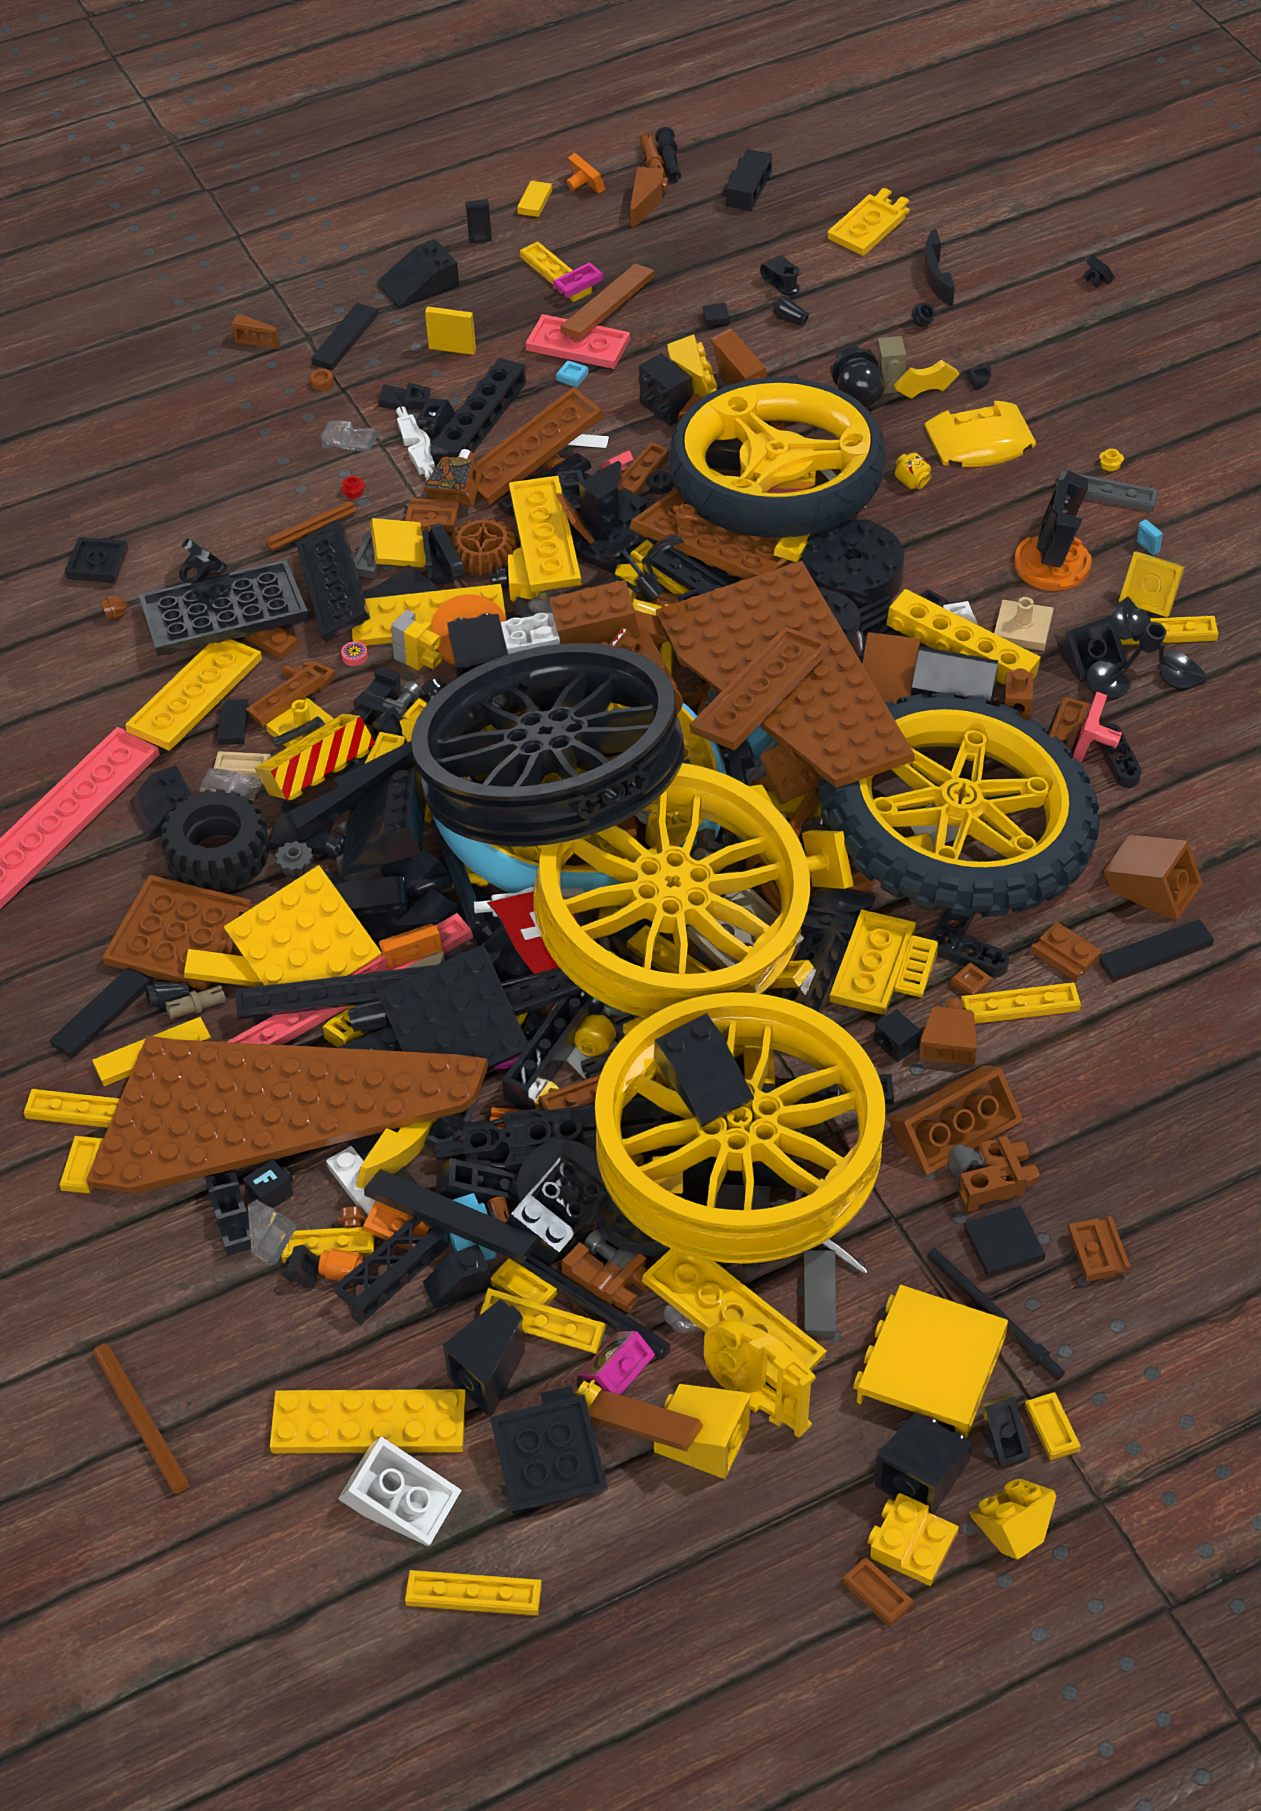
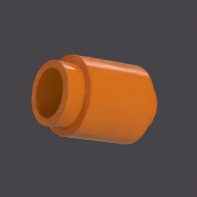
(338, 1263)

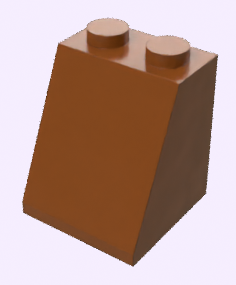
(1155, 874)

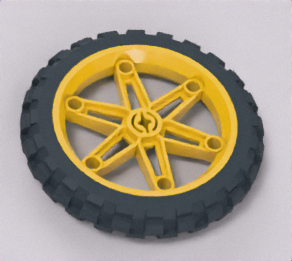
(939, 878)

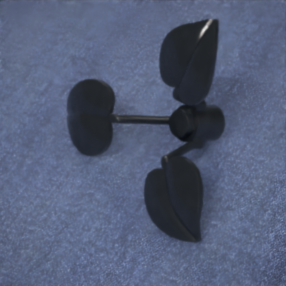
(645, 583)
(1133, 623)

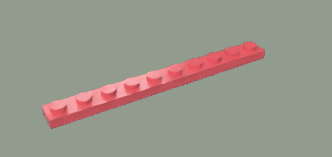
(285, 1027)

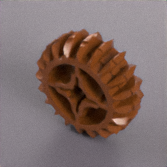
(483, 545)

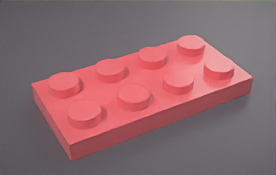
(599, 347)

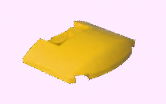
(980, 435)

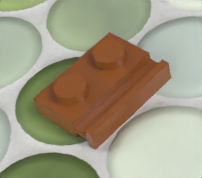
(433, 508)
(1066, 951)
(1098, 1248)

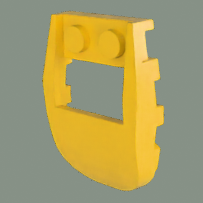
(738, 1361)

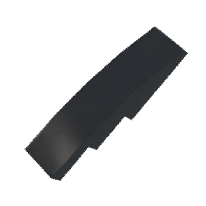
(229, 1211)

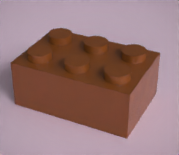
(594, 614)

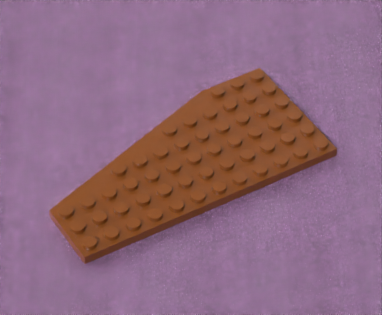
(833, 713)

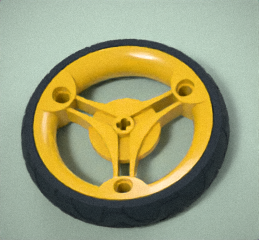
(778, 457)

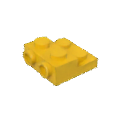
(912, 1539)

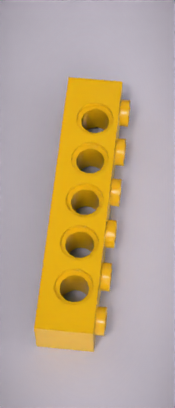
(955, 634)

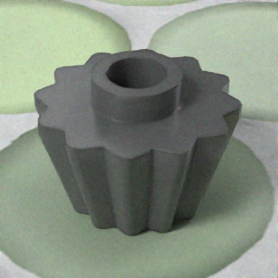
(294, 859)

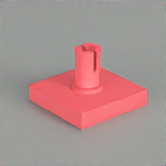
(1093, 731)

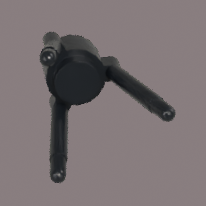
(303, 730)

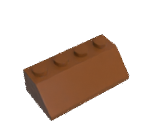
(958, 1114)

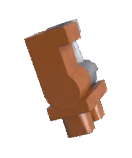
(607, 1281)

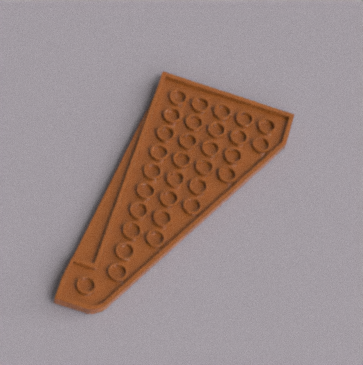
(235, 1105)

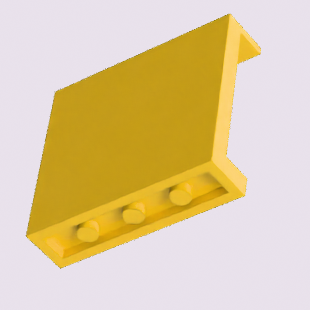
(932, 1357)

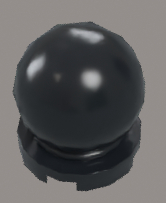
(858, 375)

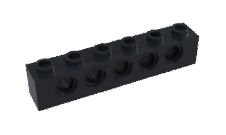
(480, 410)

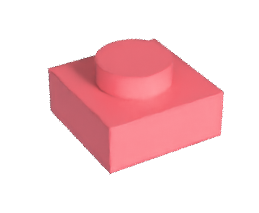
(623, 458)

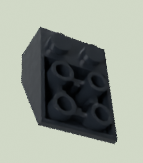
(558, 1207)

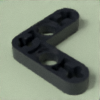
(958, 943)

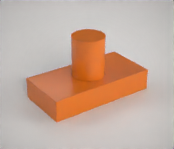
(584, 174)

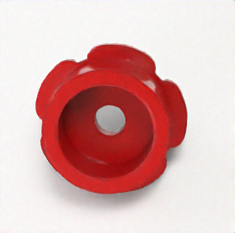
(352, 487)

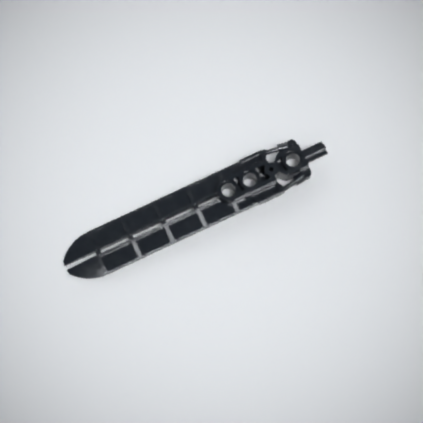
(524, 1126)

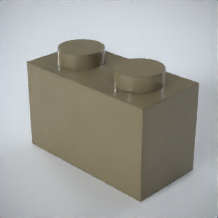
(891, 361)

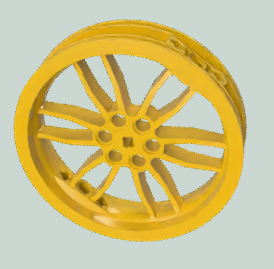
(673, 890)
(745, 1233)

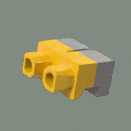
(415, 642)

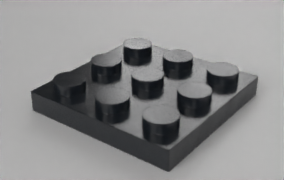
(548, 1454)

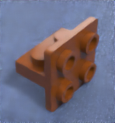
(786, 774)

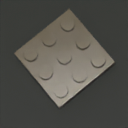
(754, 904)

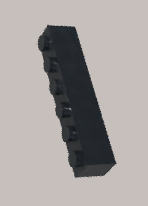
(547, 1050)

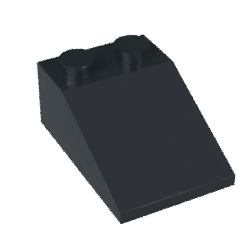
(420, 274)
(702, 1070)

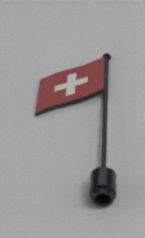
(521, 925)

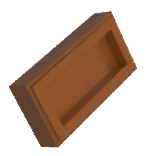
(878, 1592)

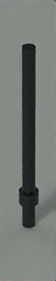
(1036, 1352)

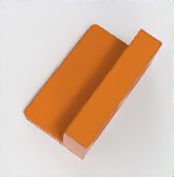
(411, 946)

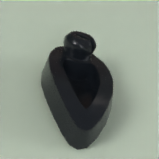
(842, 899)

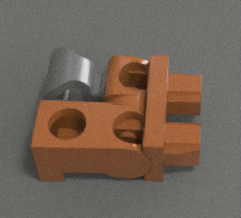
(999, 1174)

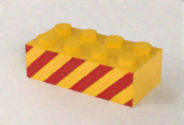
(315, 756)

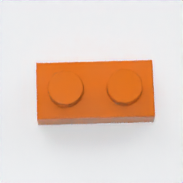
(385, 1221)

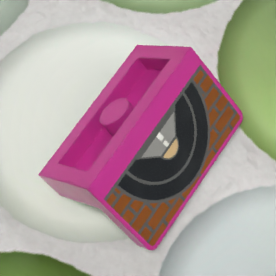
(619, 1361)

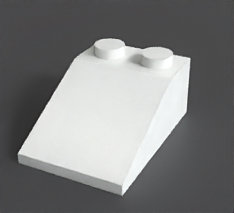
(399, 1492)

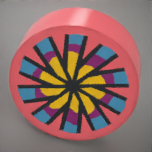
(354, 653)

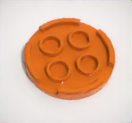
(1051, 578)
(461, 606)

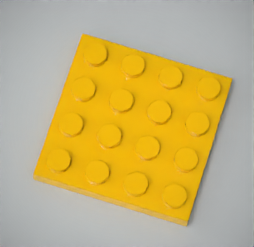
(303, 934)

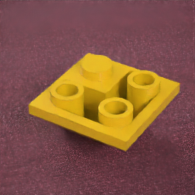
(1016, 1517)

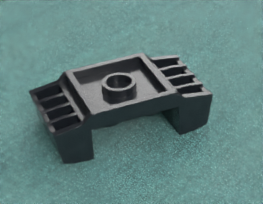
(1060, 520)

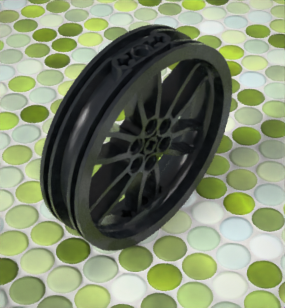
(527, 747)

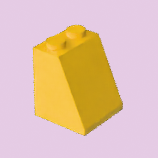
(725, 1426)

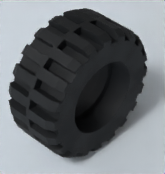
(210, 816)

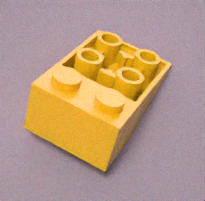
(692, 359)

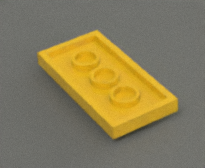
(872, 962)

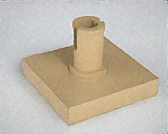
(1024, 623)

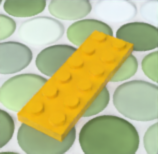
(544, 534)
(387, 609)
(193, 693)
(712, 1295)
(356, 1418)

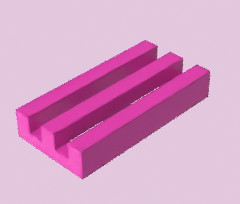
(578, 280)

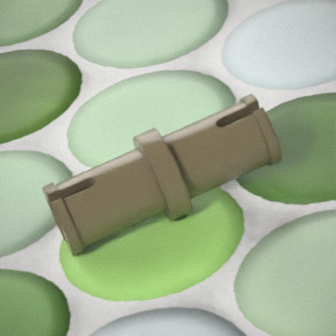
(195, 1002)

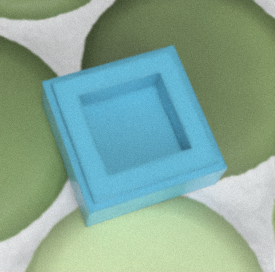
(572, 374)
(1149, 537)

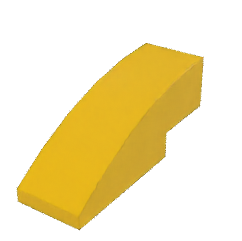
(393, 1151)

